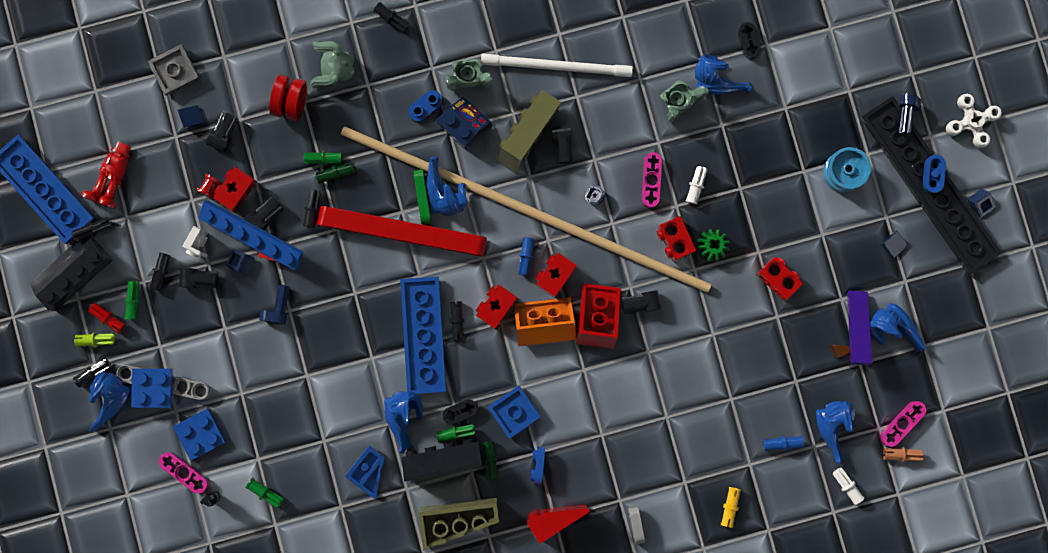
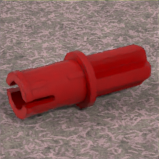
(107, 318)

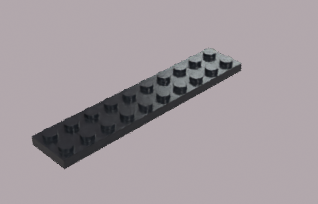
(945, 208)

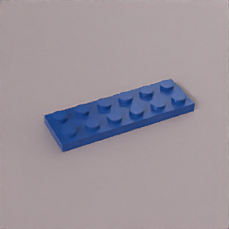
(42, 189)
(423, 335)

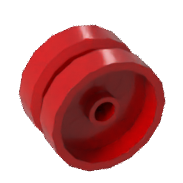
(288, 97)

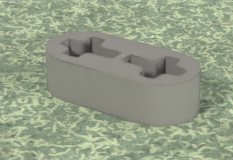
(636, 525)

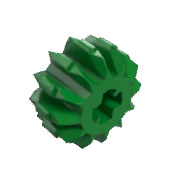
(711, 237)

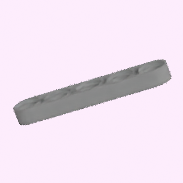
(191, 384)

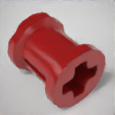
(208, 186)

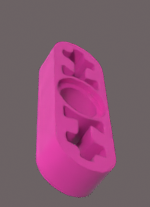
(658, 166)
(909, 410)
(169, 468)

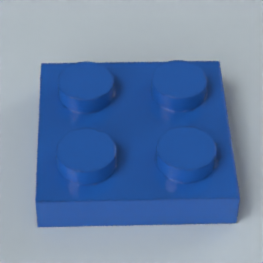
(152, 388)
(514, 412)
(199, 434)

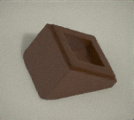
(839, 351)

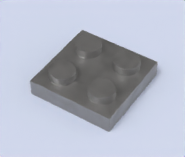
(173, 69)

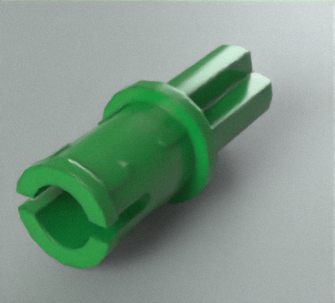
(322, 158)
(132, 300)
(455, 433)
(264, 493)

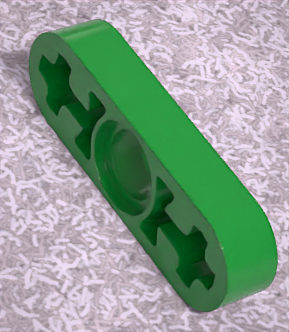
(422, 197)

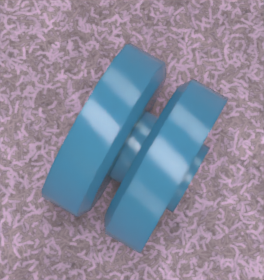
(847, 159)

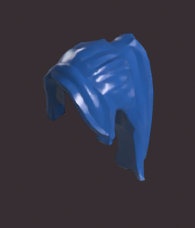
(707, 75)
(440, 196)
(896, 323)
(113, 393)
(397, 415)
(829, 421)

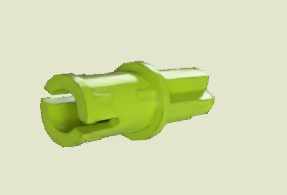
(94, 339)

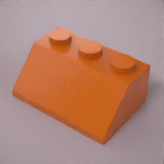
(545, 321)

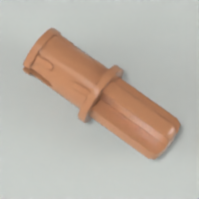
(903, 454)

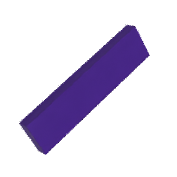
(859, 328)

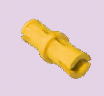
(730, 507)

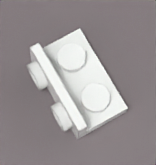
(195, 240)

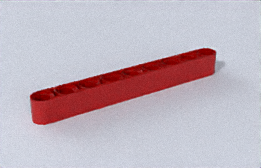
(402, 231)

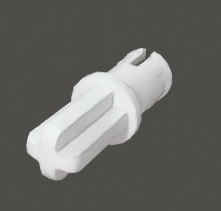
(696, 185)
(848, 486)

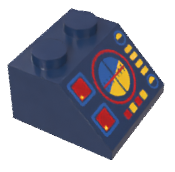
(463, 122)

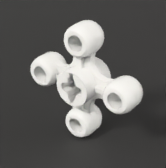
(971, 114)

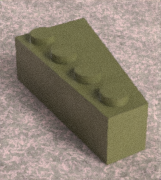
(527, 131)
(455, 520)

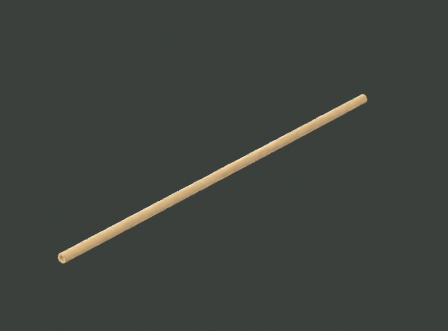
(528, 210)

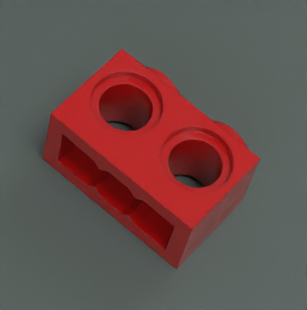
(681, 237)
(776, 282)

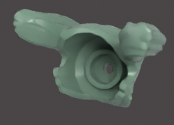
(332, 64)
(475, 78)
(684, 96)

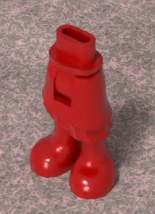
(113, 168)

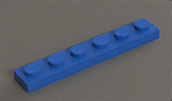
(251, 235)

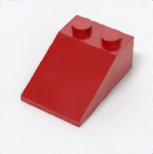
(598, 316)
(552, 520)

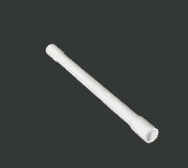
(616, 70)

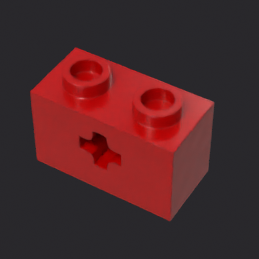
(232, 199)
(565, 269)
(506, 300)

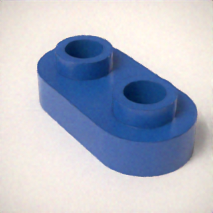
(427, 108)
(936, 175)
(538, 457)

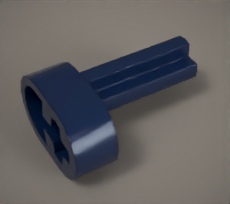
(909, 104)
(278, 315)

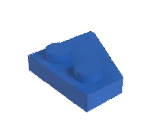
(367, 471)

